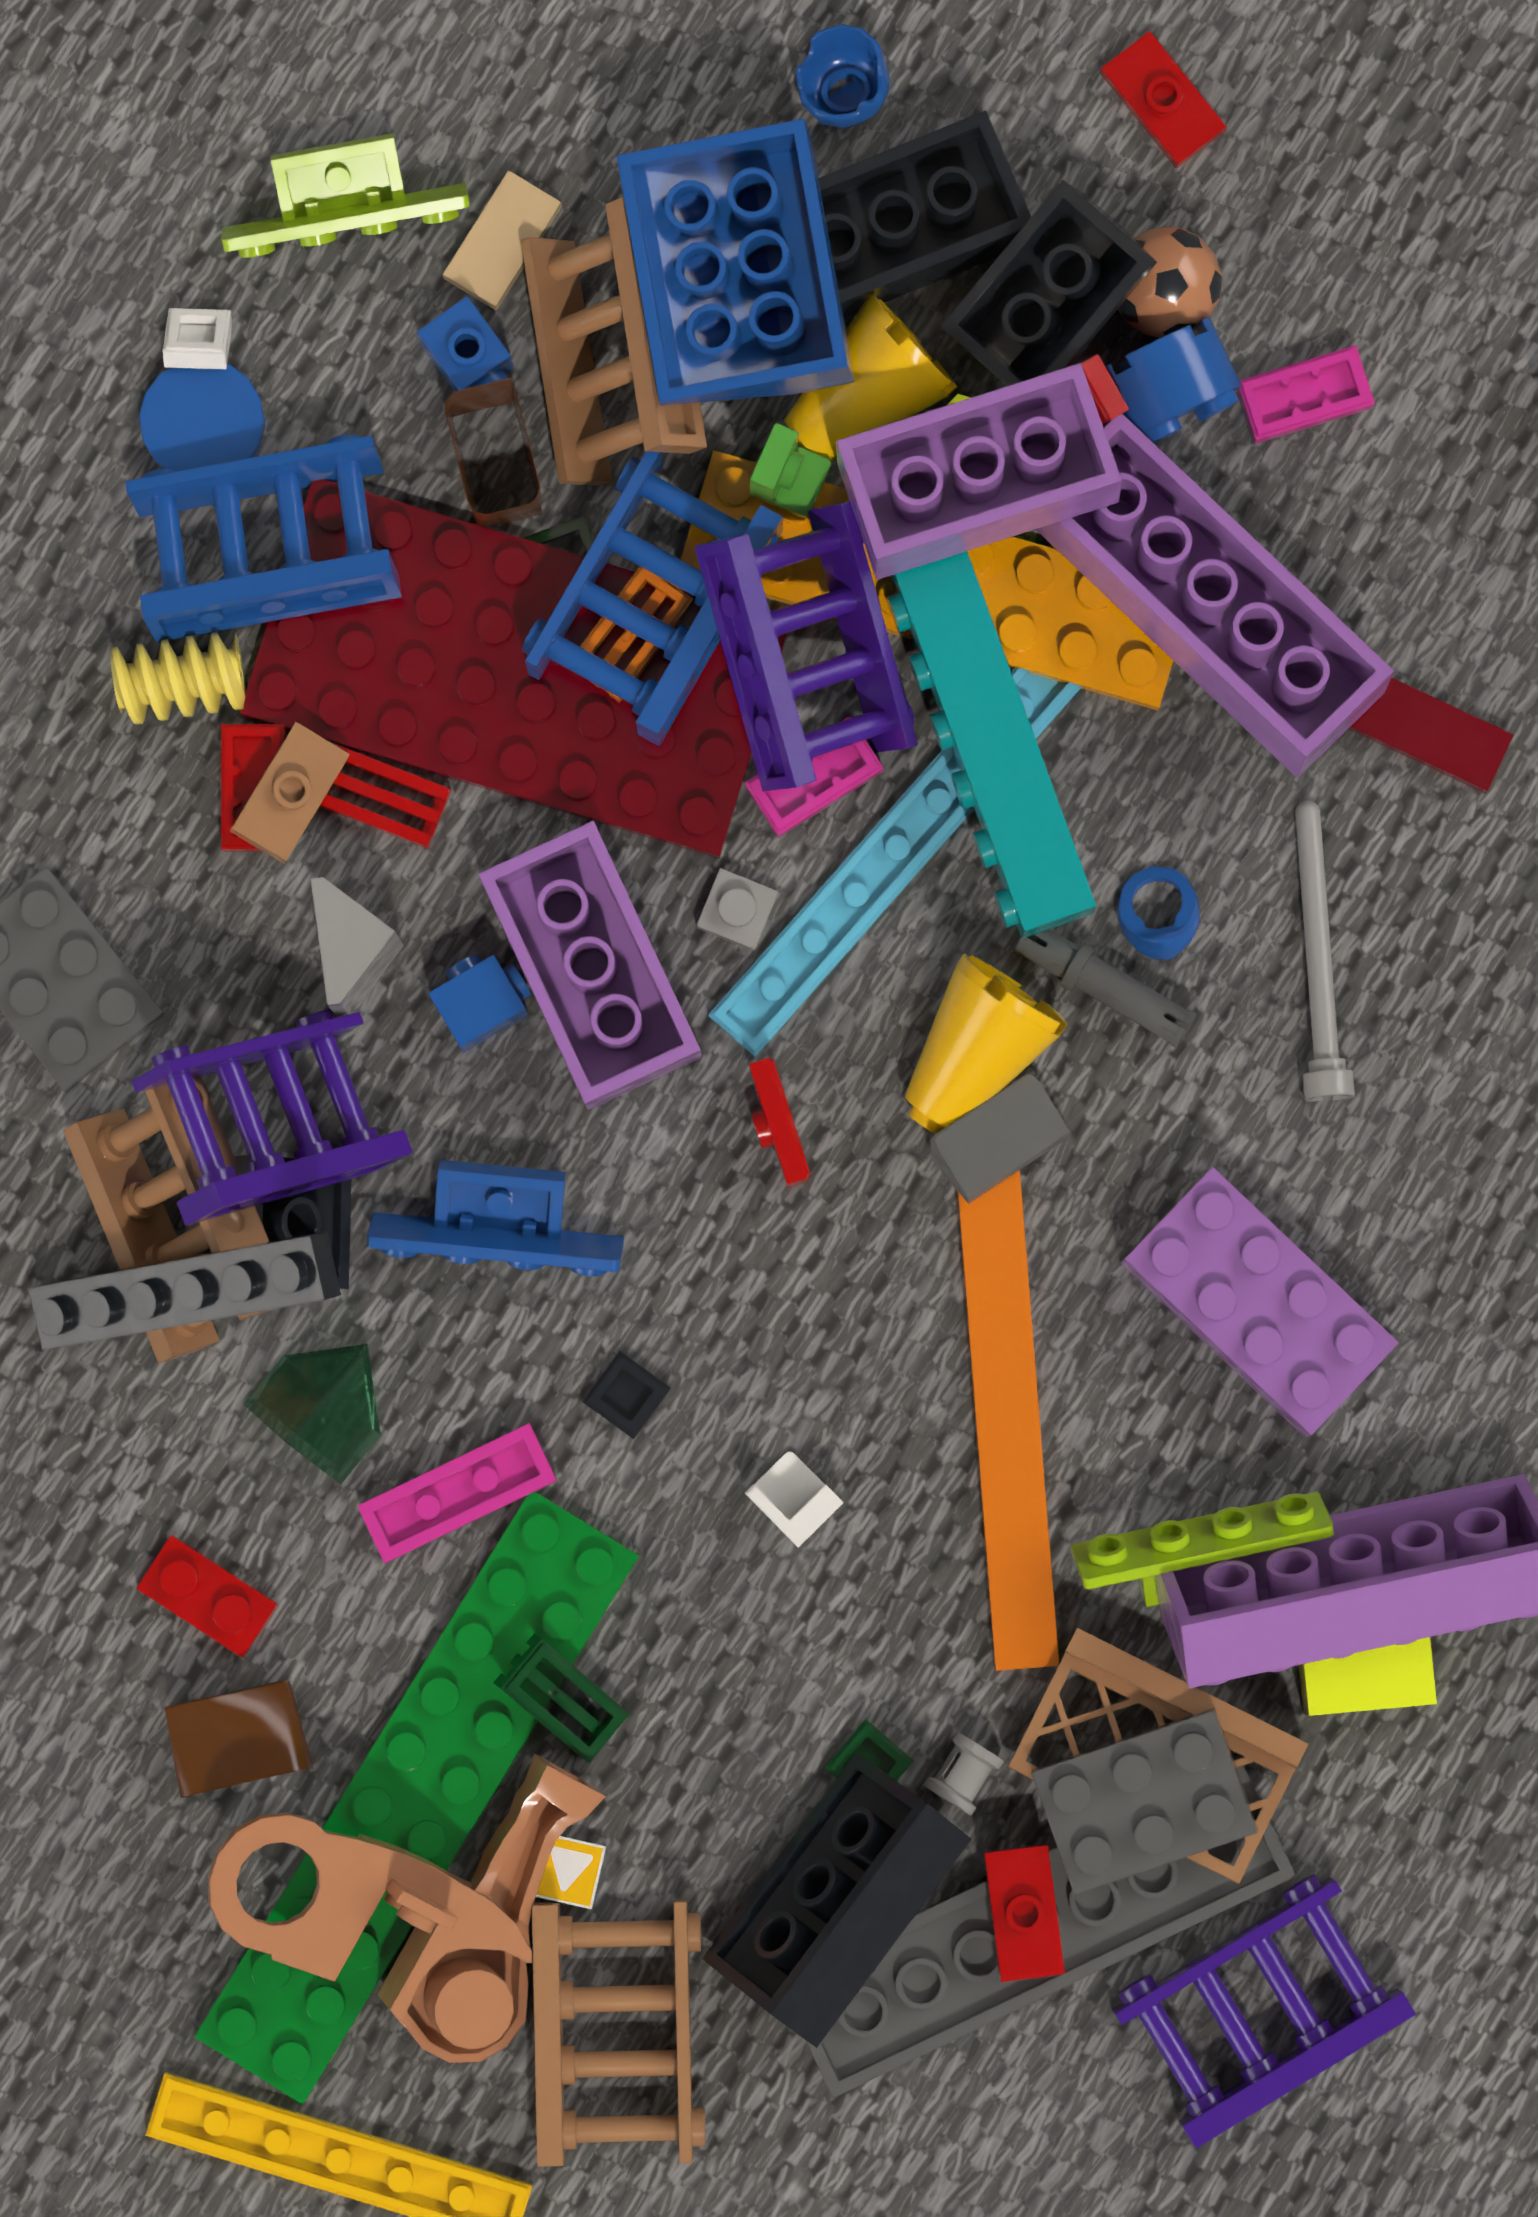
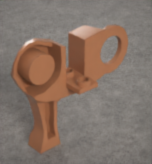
(464, 1965)

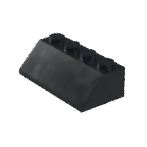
(836, 1899)

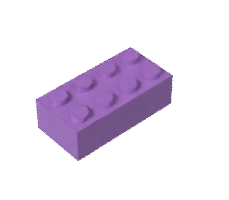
(978, 471)
(590, 965)
(1259, 1303)

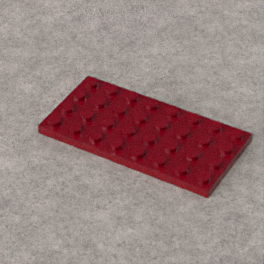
(449, 690)

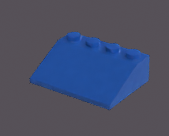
(735, 266)

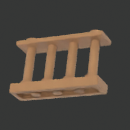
(567, 360)
(133, 1206)
(561, 2064)

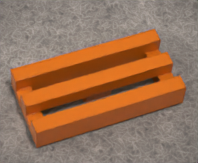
(648, 651)

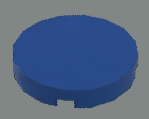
(201, 418)

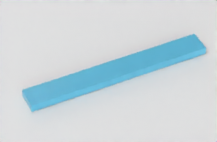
(863, 887)

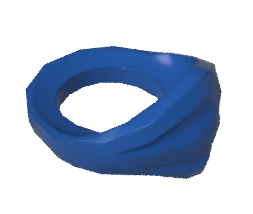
(1164, 942)

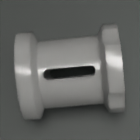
(963, 1773)

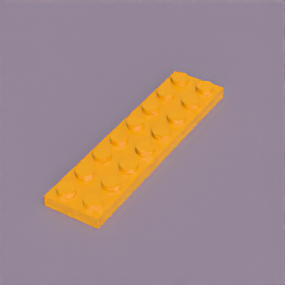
(1038, 601)

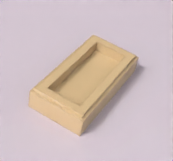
(493, 249)

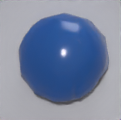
(838, 55)

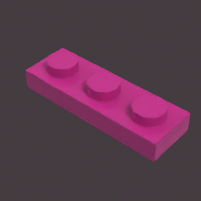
(457, 1493)

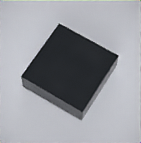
(626, 1395)

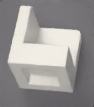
(794, 1498)

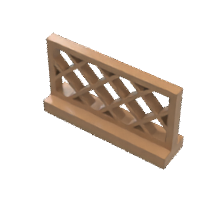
(1173, 1700)

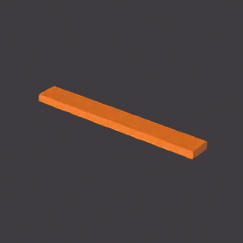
(1008, 1428)

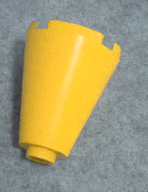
(890, 384)
(977, 1043)

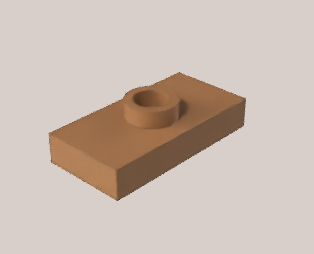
(290, 793)

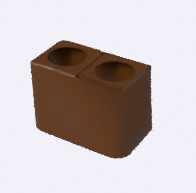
(481, 398)
(236, 1738)

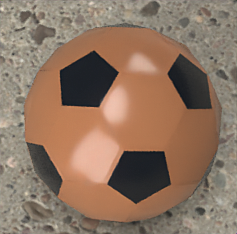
(1178, 288)

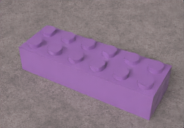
(1222, 605)
(1376, 1583)

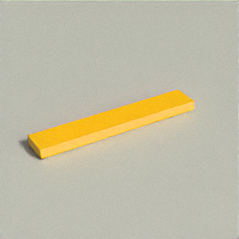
(328, 2155)

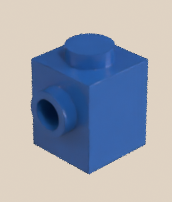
(465, 347)
(480, 999)

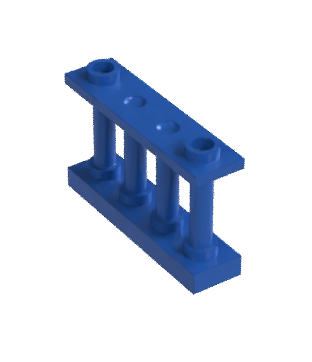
(301, 583)
(685, 647)

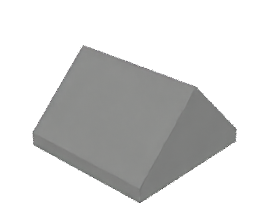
(352, 946)

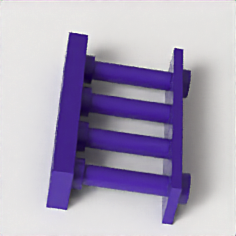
(756, 663)
(268, 1174)
(1317, 2040)

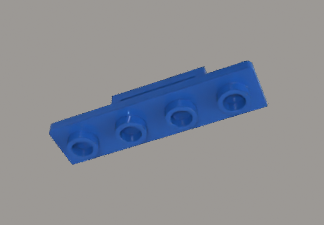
(497, 1217)

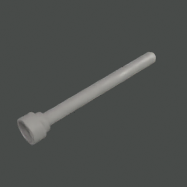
(1327, 1071)

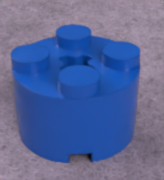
(1176, 378)

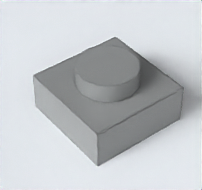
(737, 909)

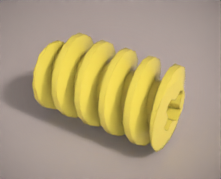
(178, 679)

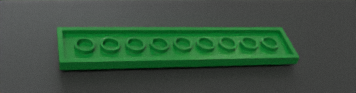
(426, 1780)

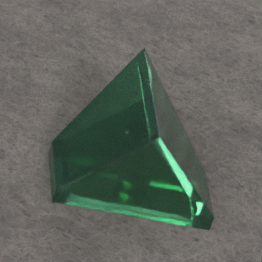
(322, 1406)

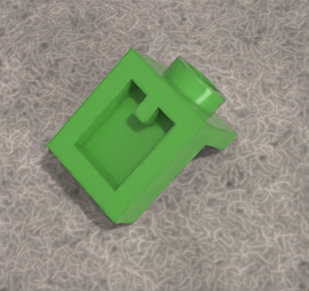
(788, 473)

